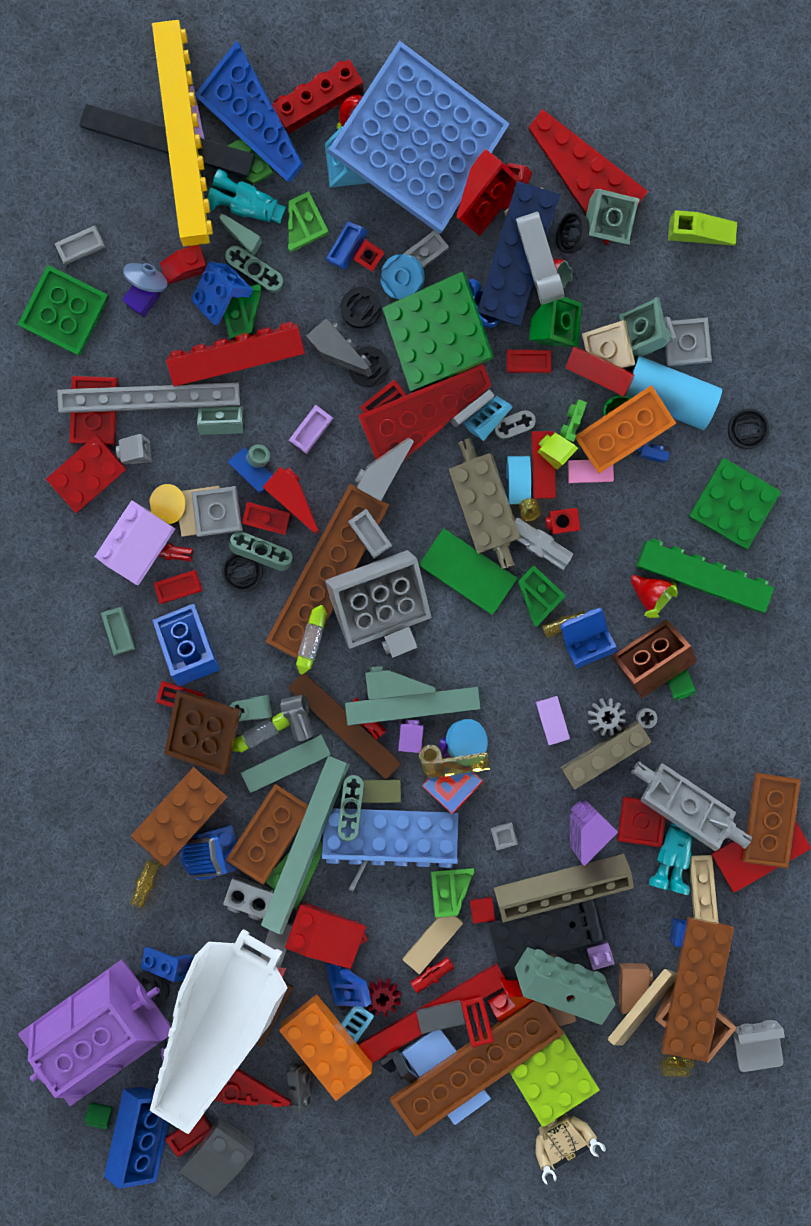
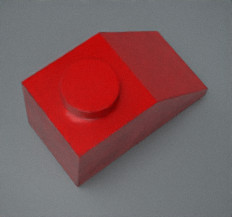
(184, 264)

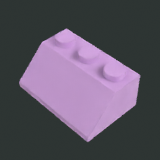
(134, 542)

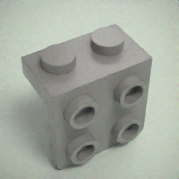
(758, 1045)

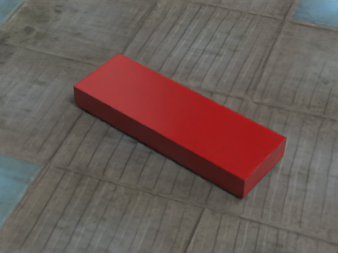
(600, 371)
(542, 471)

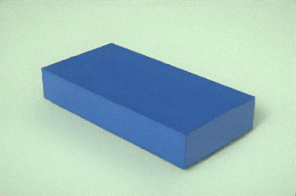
(346, 245)

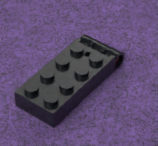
(547, 931)

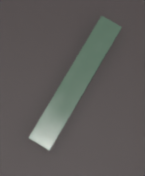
(412, 706)

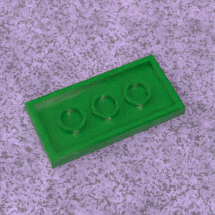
(467, 571)

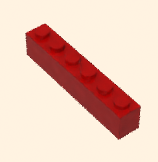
(235, 354)

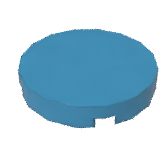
(402, 276)
(466, 738)

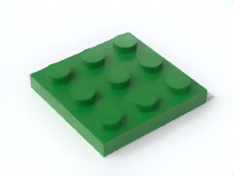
(63, 310)
(734, 503)

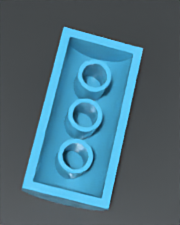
(683, 395)

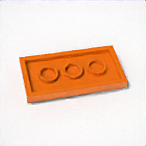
(625, 429)

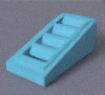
(482, 428)
(364, 1023)

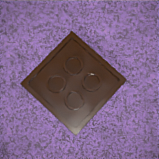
(202, 732)

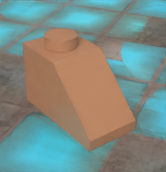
(633, 983)

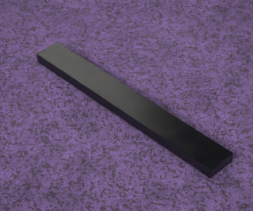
(155, 138)

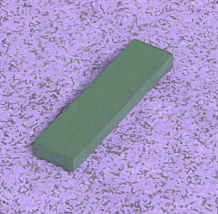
(286, 763)

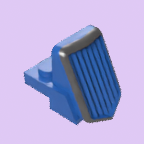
(207, 851)

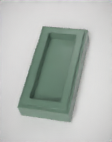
(118, 630)

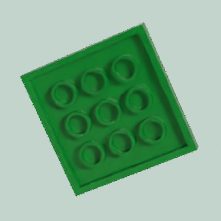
(438, 332)

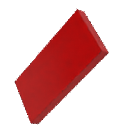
(740, 873)

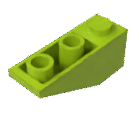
(701, 228)

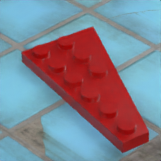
(580, 164)
(422, 412)

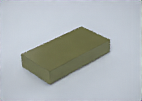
(381, 791)

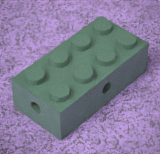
(564, 985)

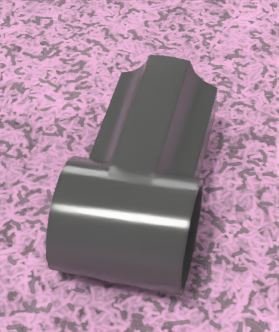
(297, 710)

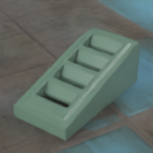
(249, 240)

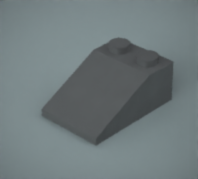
(218, 1157)

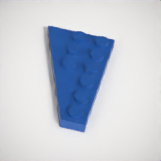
(243, 105)

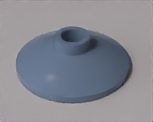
(145, 277)

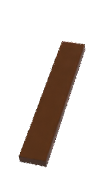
(354, 735)

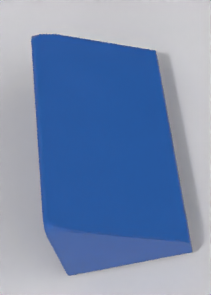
(255, 476)

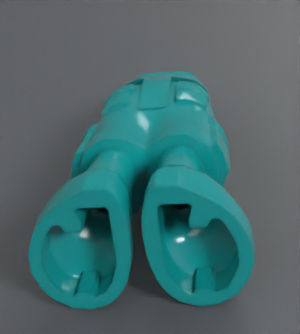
(247, 202)
(675, 853)

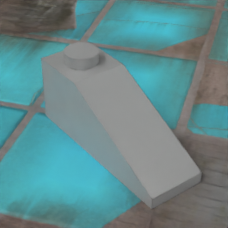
(381, 472)

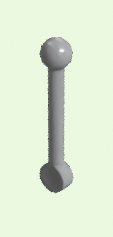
(353, 884)

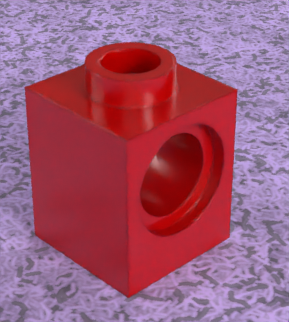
(572, 521)

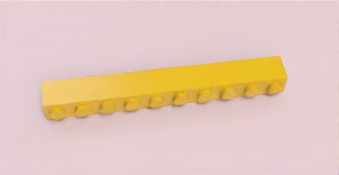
(181, 134)

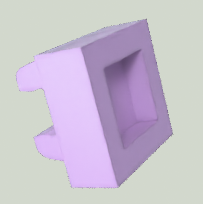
(600, 955)

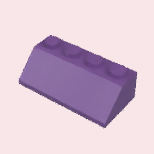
(588, 831)

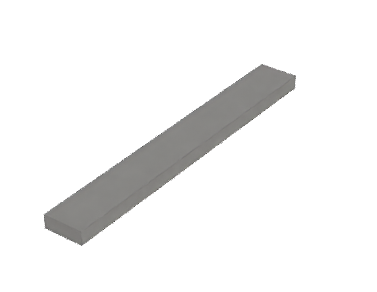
(148, 397)

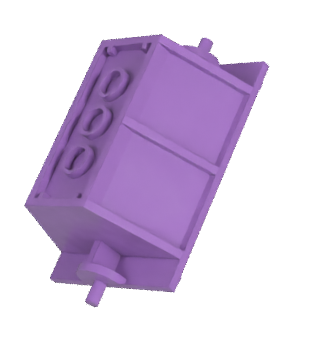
(94, 1033)

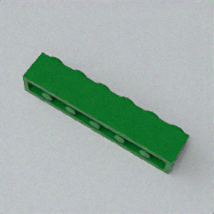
(704, 576)

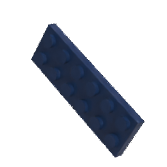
(510, 274)

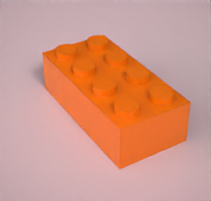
(326, 1047)

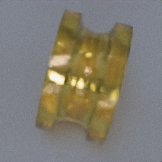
(528, 504)

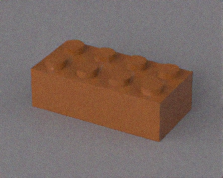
(178, 817)

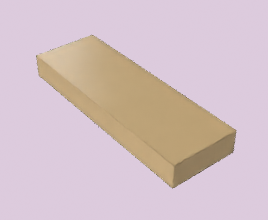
(703, 888)
(431, 942)

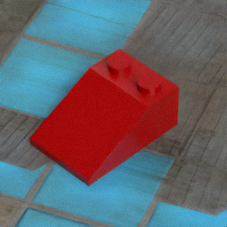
(485, 192)
(288, 491)
(325, 936)

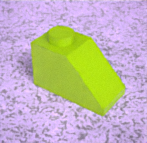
(556, 450)

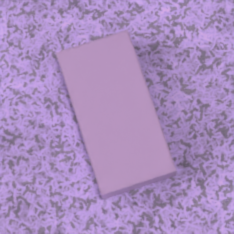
(311, 429)
(552, 720)

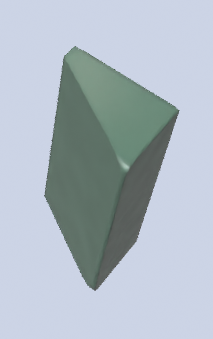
(220, 420)

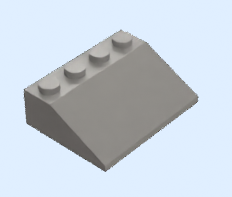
(379, 598)

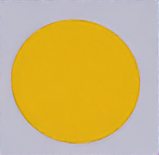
(168, 503)

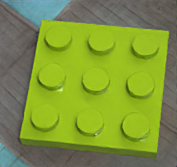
(554, 1080)

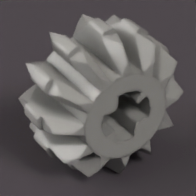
(599, 713)

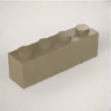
(605, 754)

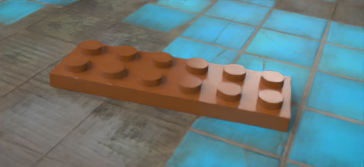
(697, 989)

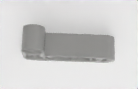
(539, 258)

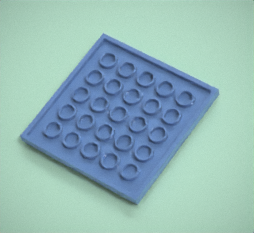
(417, 136)

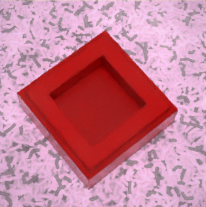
(482, 910)

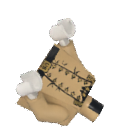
(562, 1142)

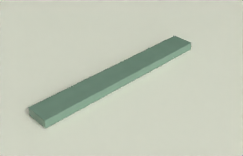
(305, 845)

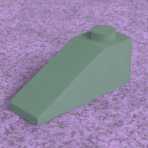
(392, 684)

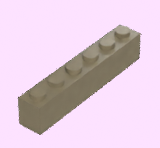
(564, 887)

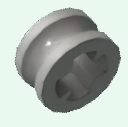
(641, 713)

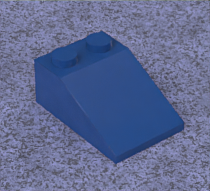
(185, 645)

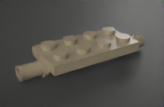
(485, 503)

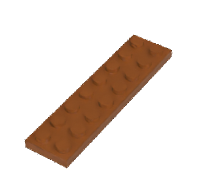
(335, 554)
(475, 1068)

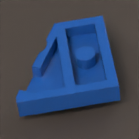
(347, 987)

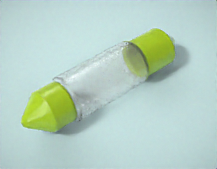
(311, 639)
(260, 733)

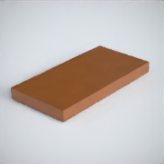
(771, 820)
(268, 834)

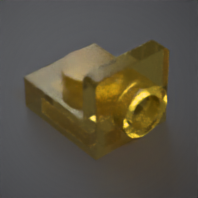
(674, 1067)

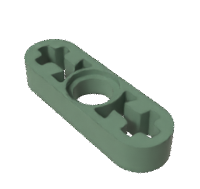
(253, 260)
(263, 559)
(358, 792)

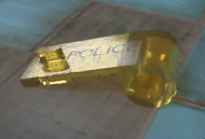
(435, 766)

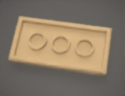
(642, 1007)

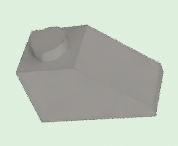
(134, 450)

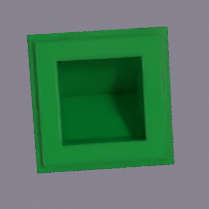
(98, 1116)

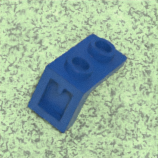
(653, 453)
(165, 965)

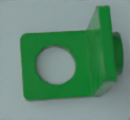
(682, 686)

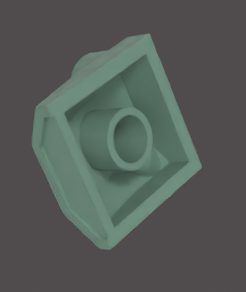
(611, 216)
(646, 328)

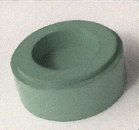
(258, 456)

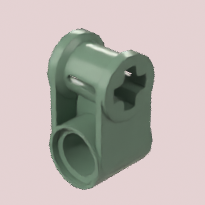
(254, 708)

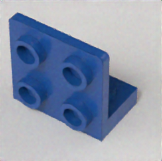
(217, 288)

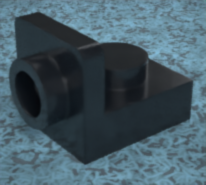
(398, 1062)

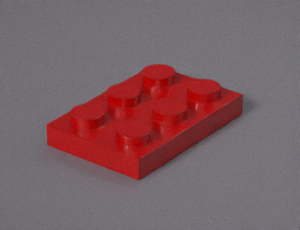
(86, 474)

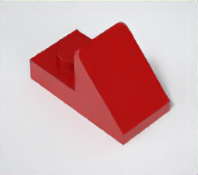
(509, 1000)

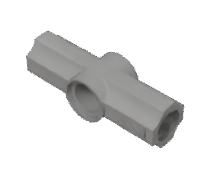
(543, 545)

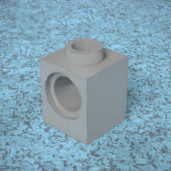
(399, 642)

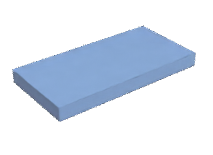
(429, 1052)

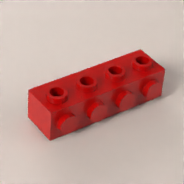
(318, 96)

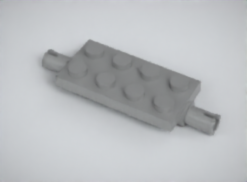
(689, 807)

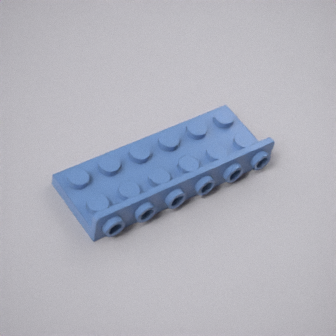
(394, 837)

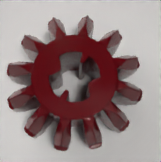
(391, 1000)

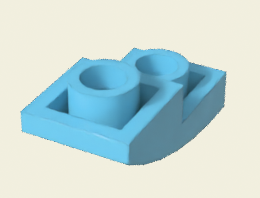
(519, 478)

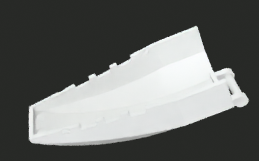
(215, 1024)

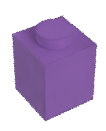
(411, 736)

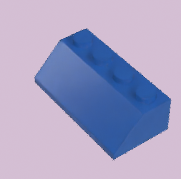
(136, 1141)

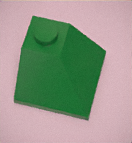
(557, 323)

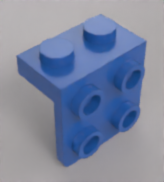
(587, 638)

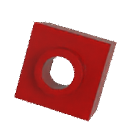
(369, 263)

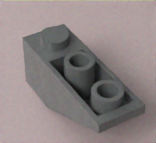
(334, 348)

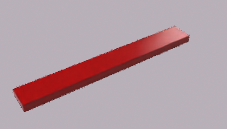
(408, 1027)

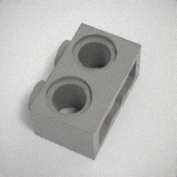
(251, 892)

